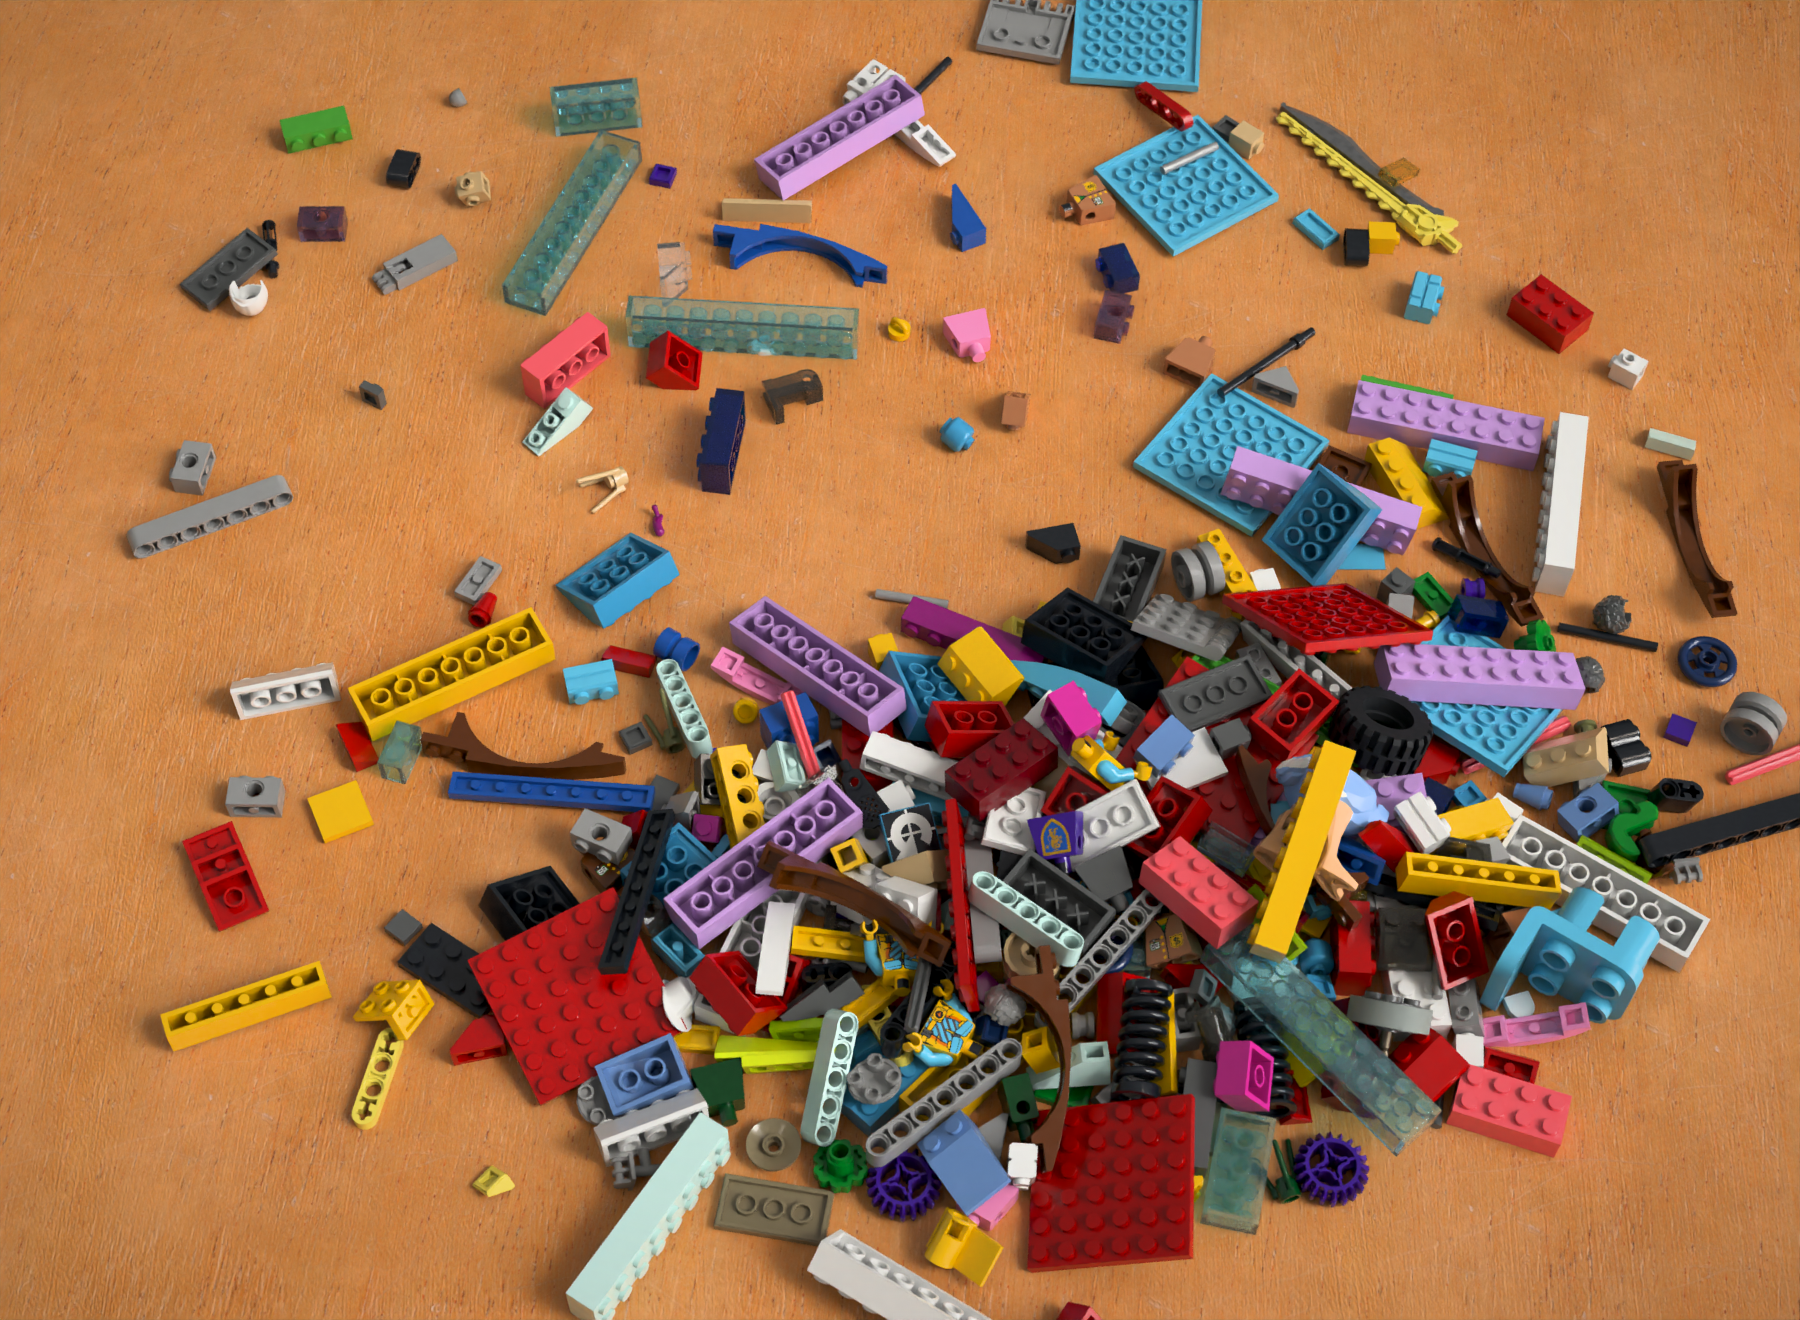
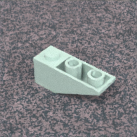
(559, 420)
(1088, 1068)

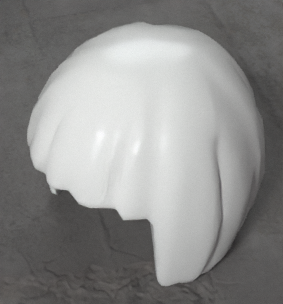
(248, 299)

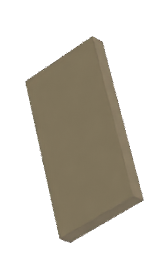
(774, 1210)

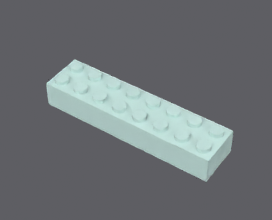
(649, 1221)

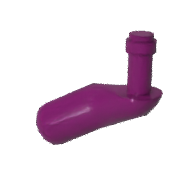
(657, 522)

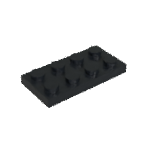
(443, 966)

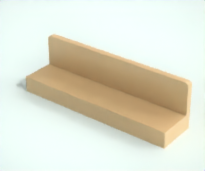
(767, 210)

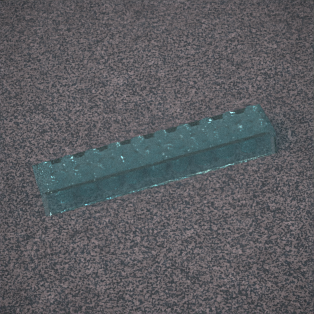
(572, 223)
(746, 326)
(1325, 1042)

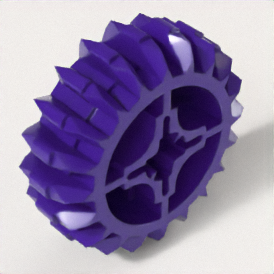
(1313, 1178)
(884, 1191)

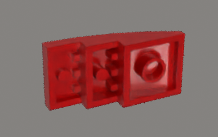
(225, 876)

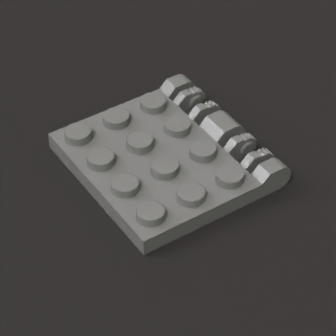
(1026, 30)
(1187, 627)

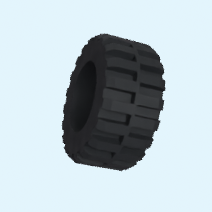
(1382, 729)

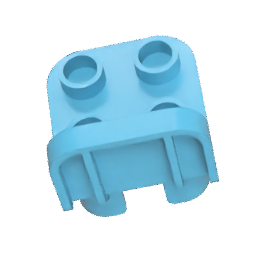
(1572, 962)

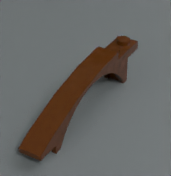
(1679, 488)
(1460, 505)
(465, 747)
(1254, 779)
(802, 875)
(1042, 992)

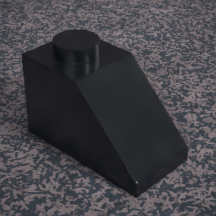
(1055, 543)

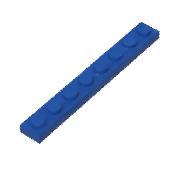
(551, 792)

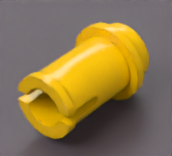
(1429, 619)

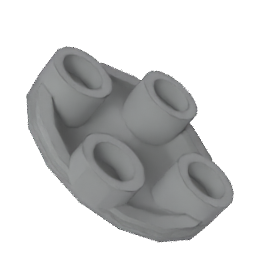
(874, 1080)
(593, 1102)

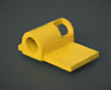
(969, 1252)

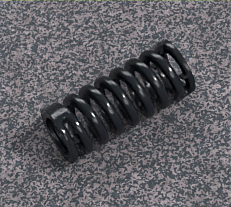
(1147, 1044)
(1281, 1093)

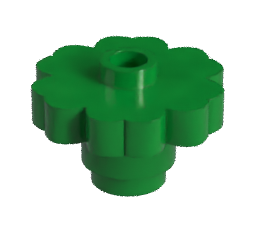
(1538, 638)
(840, 1166)

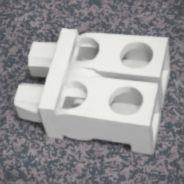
(868, 79)

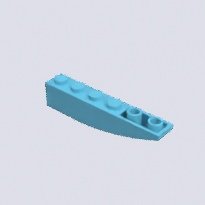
(1045, 677)

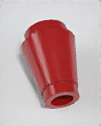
(482, 611)

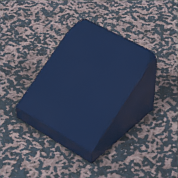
(826, 754)
(988, 1031)

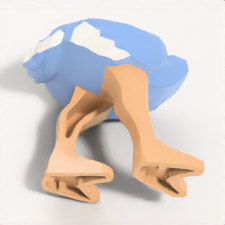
(1354, 811)

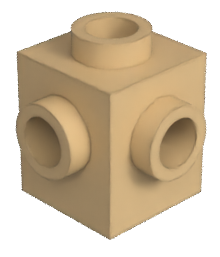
(473, 188)

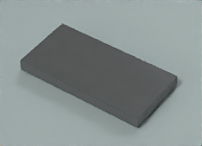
(234, 262)
(1216, 694)

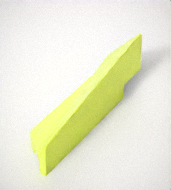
(766, 1054)

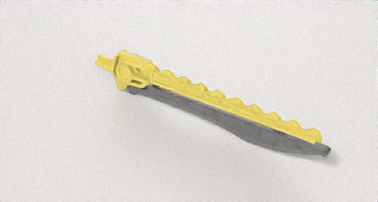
(1412, 213)

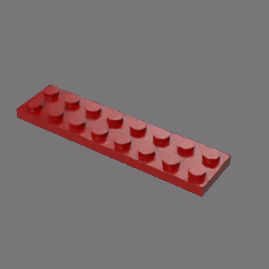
(959, 907)

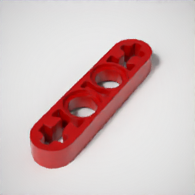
(1163, 106)

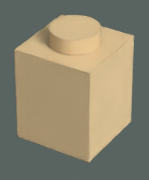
(1246, 140)

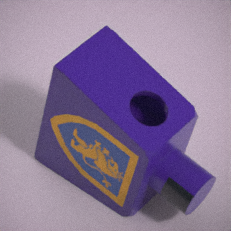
(1058, 837)

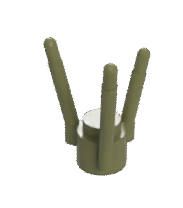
(672, 738)

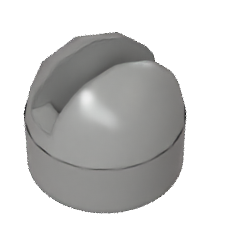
(457, 98)

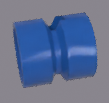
(672, 646)

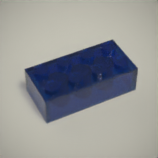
(722, 441)

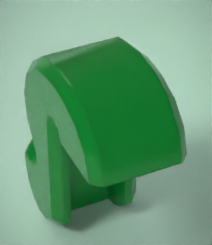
(1627, 824)

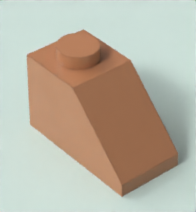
(1015, 409)

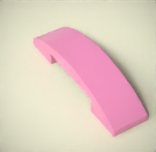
(749, 679)
(1537, 1028)

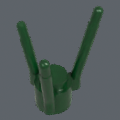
(1286, 1187)

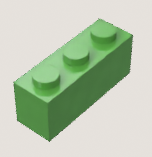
(316, 129)

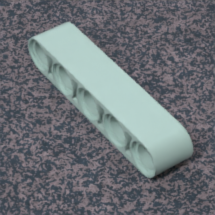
(684, 708)
(1025, 918)
(826, 1064)

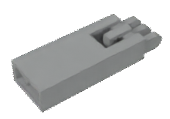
(415, 264)

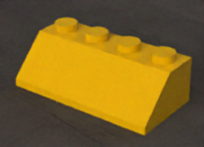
(1403, 479)

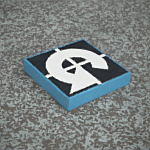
(909, 831)

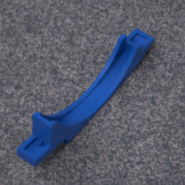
(750, 244)

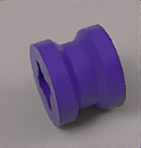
(1473, 588)

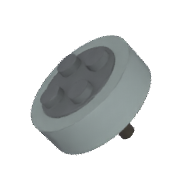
(1389, 1015)

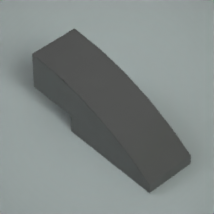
(820, 998)

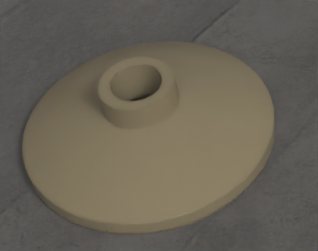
(770, 1133)

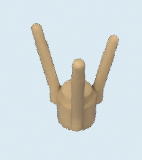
(614, 479)

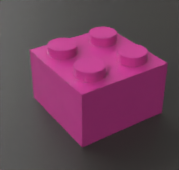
(1070, 715)
(1244, 1076)

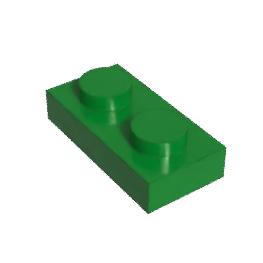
(1432, 595)

